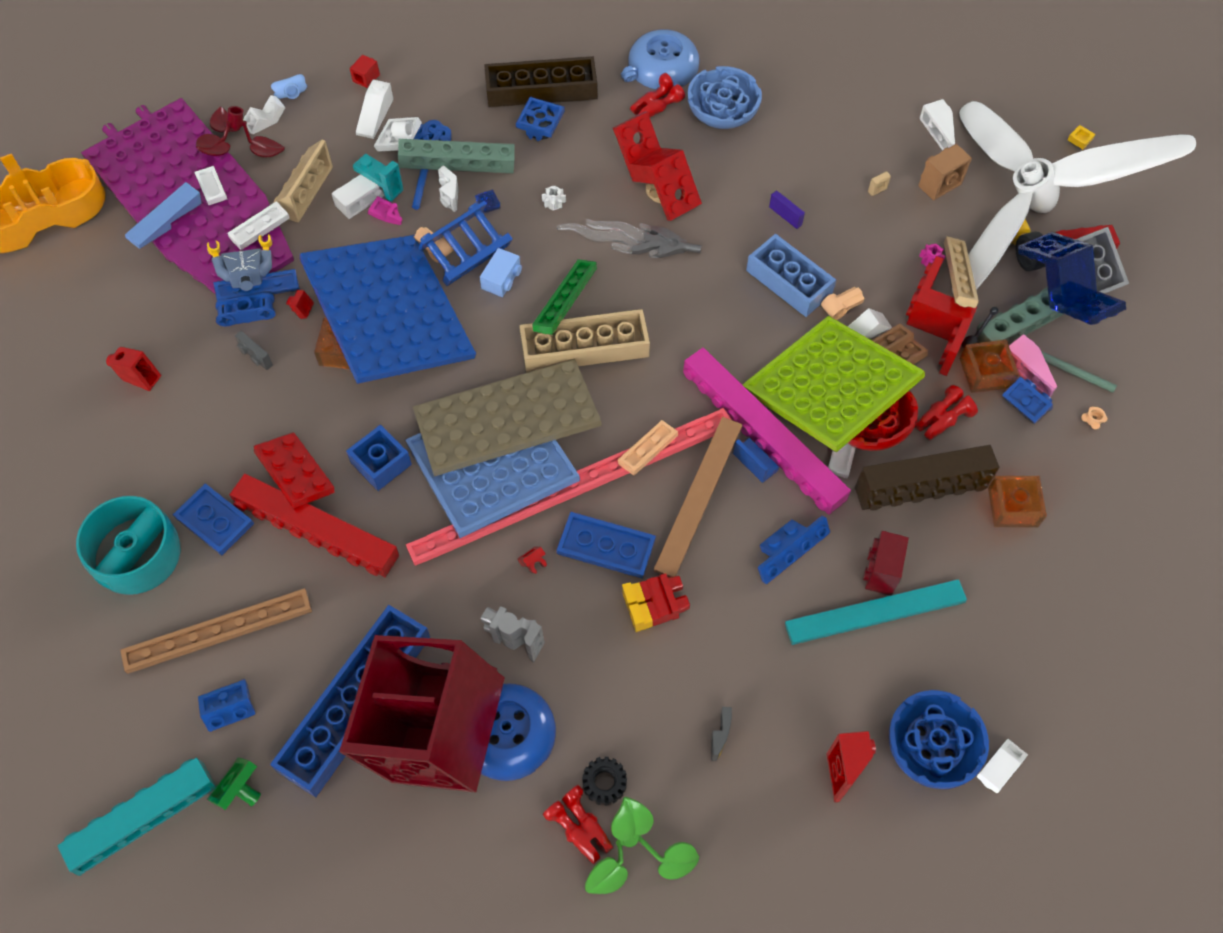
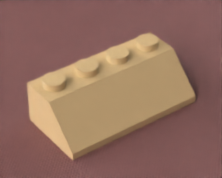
(305, 181)

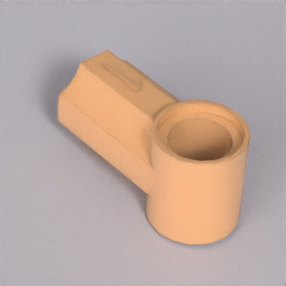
(442, 243)
(838, 305)

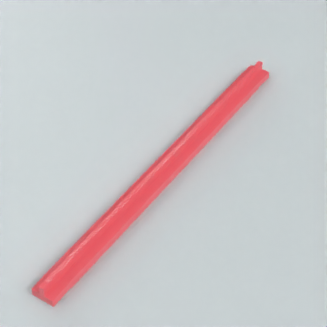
(590, 478)

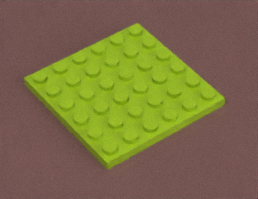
(833, 382)

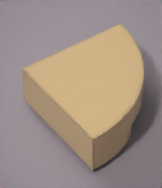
(652, 193)

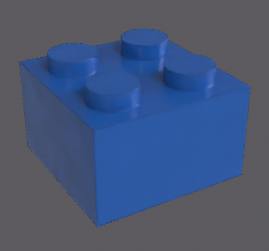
(379, 457)

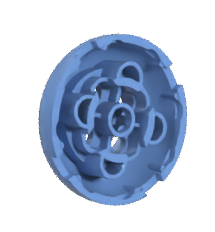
(662, 53)
(713, 94)

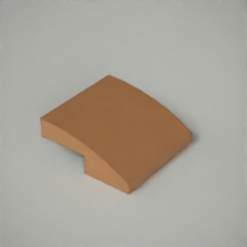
(902, 343)

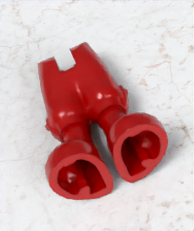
(650, 101)
(940, 418)
(587, 829)

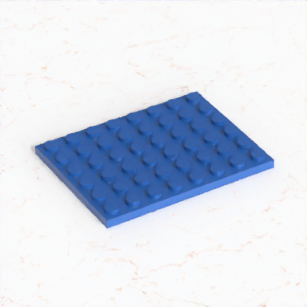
(386, 308)

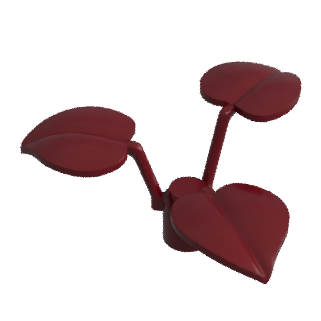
(231, 122)

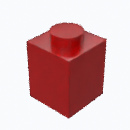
(364, 71)

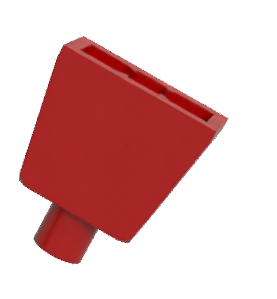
(134, 367)

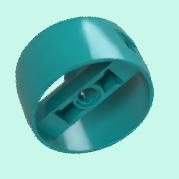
(115, 566)

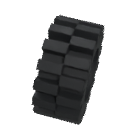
(598, 767)

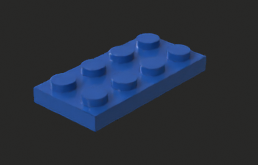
(606, 545)

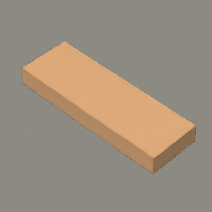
(647, 447)

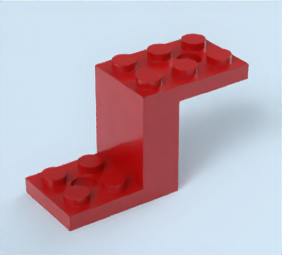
(657, 166)
(939, 315)

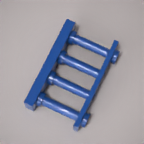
(467, 262)

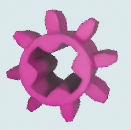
(930, 252)

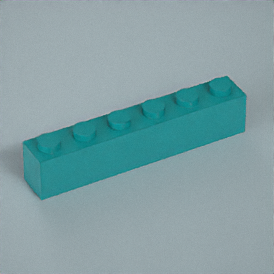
(136, 816)

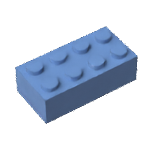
(790, 275)

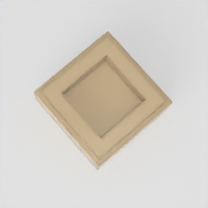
(879, 183)

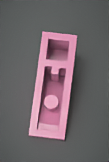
(1032, 365)

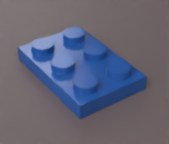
(213, 519)

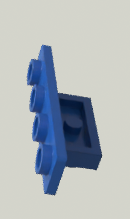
(789, 545)

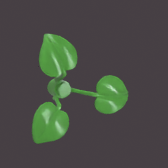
(627, 826)

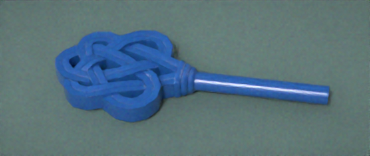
(435, 131)

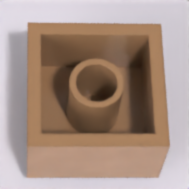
(944, 171)

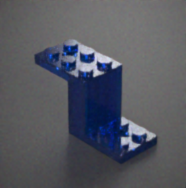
(1072, 278)

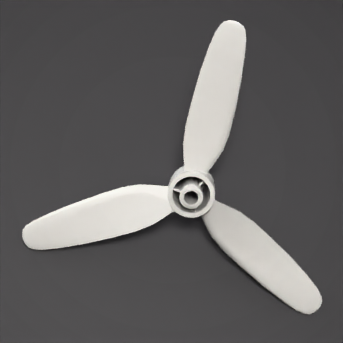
(1040, 180)

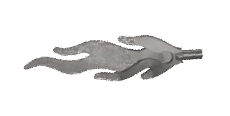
(659, 241)

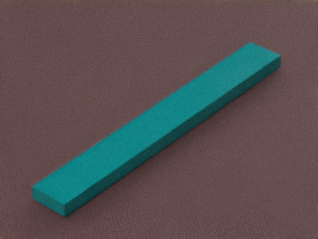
(875, 612)

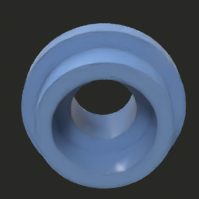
(629, 74)

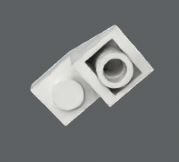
(261, 119)
(449, 188)
(1002, 766)

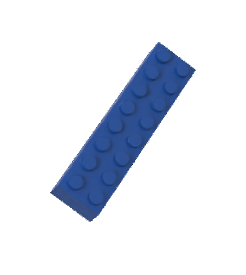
(314, 747)

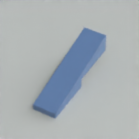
(159, 220)

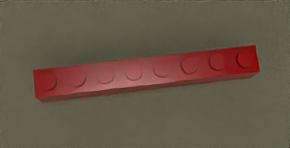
(315, 526)

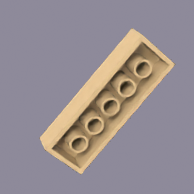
(587, 340)

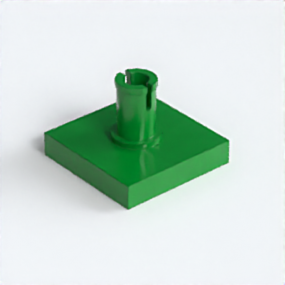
(234, 785)

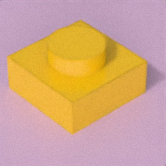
(1081, 137)

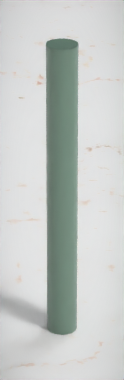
(1079, 372)

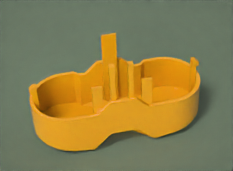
(33, 200)

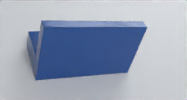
(755, 459)

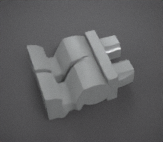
(513, 632)

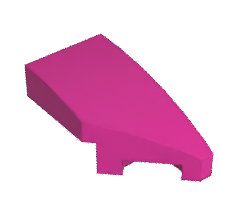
(385, 211)

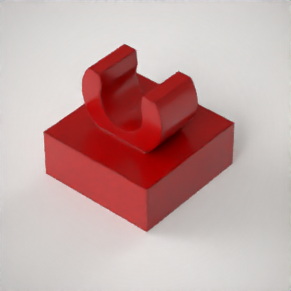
(300, 304)
(531, 557)

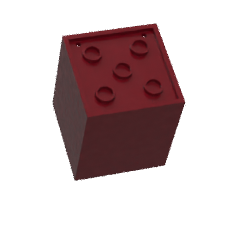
(421, 717)

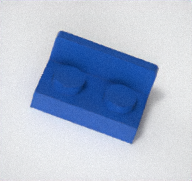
(1028, 400)
(226, 705)

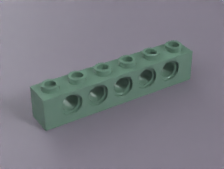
(456, 155)
(1020, 319)

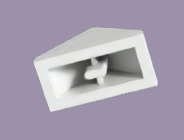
(870, 324)

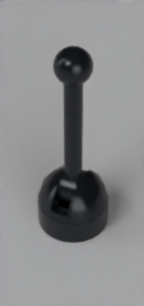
(972, 339)

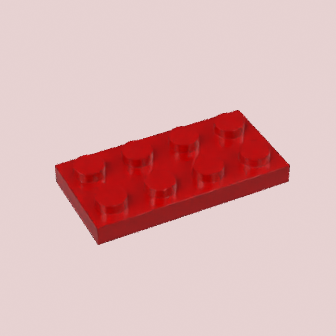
(293, 470)

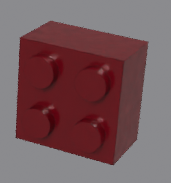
(885, 562)

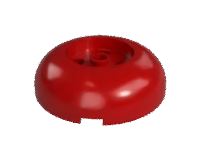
(890, 427)

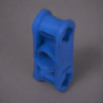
(245, 309)

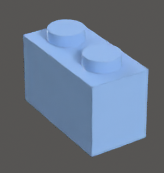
(500, 272)

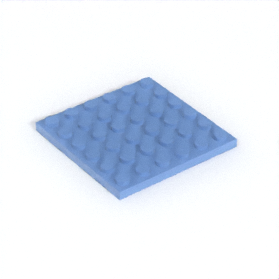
(496, 486)

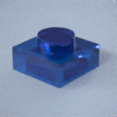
(491, 200)

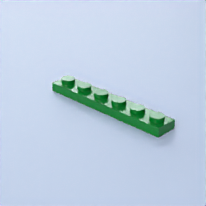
(564, 297)

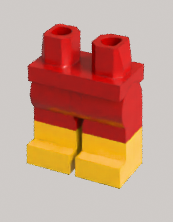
(653, 601)

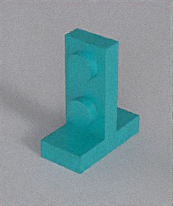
(384, 176)

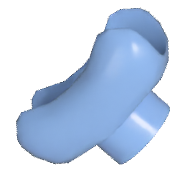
(289, 87)

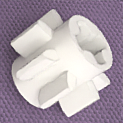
(553, 198)

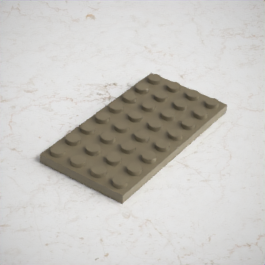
(506, 417)

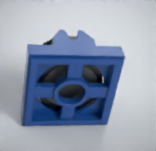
(541, 118)

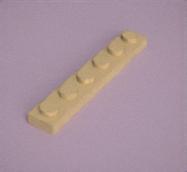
(960, 272)

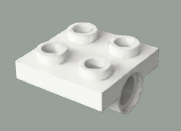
(397, 129)

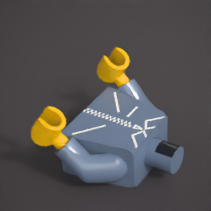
(245, 267)

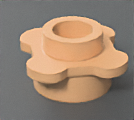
(1098, 414)

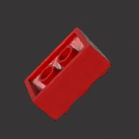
(848, 759)

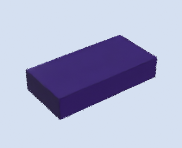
(786, 209)

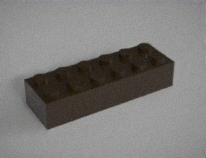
(541, 79)
(926, 477)

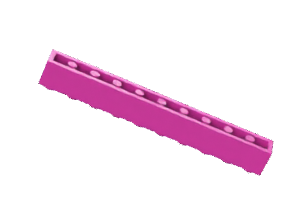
(766, 431)

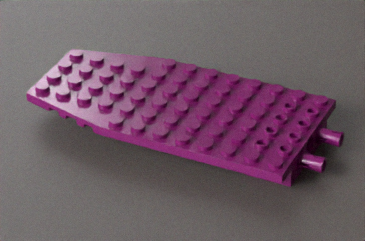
(154, 160)

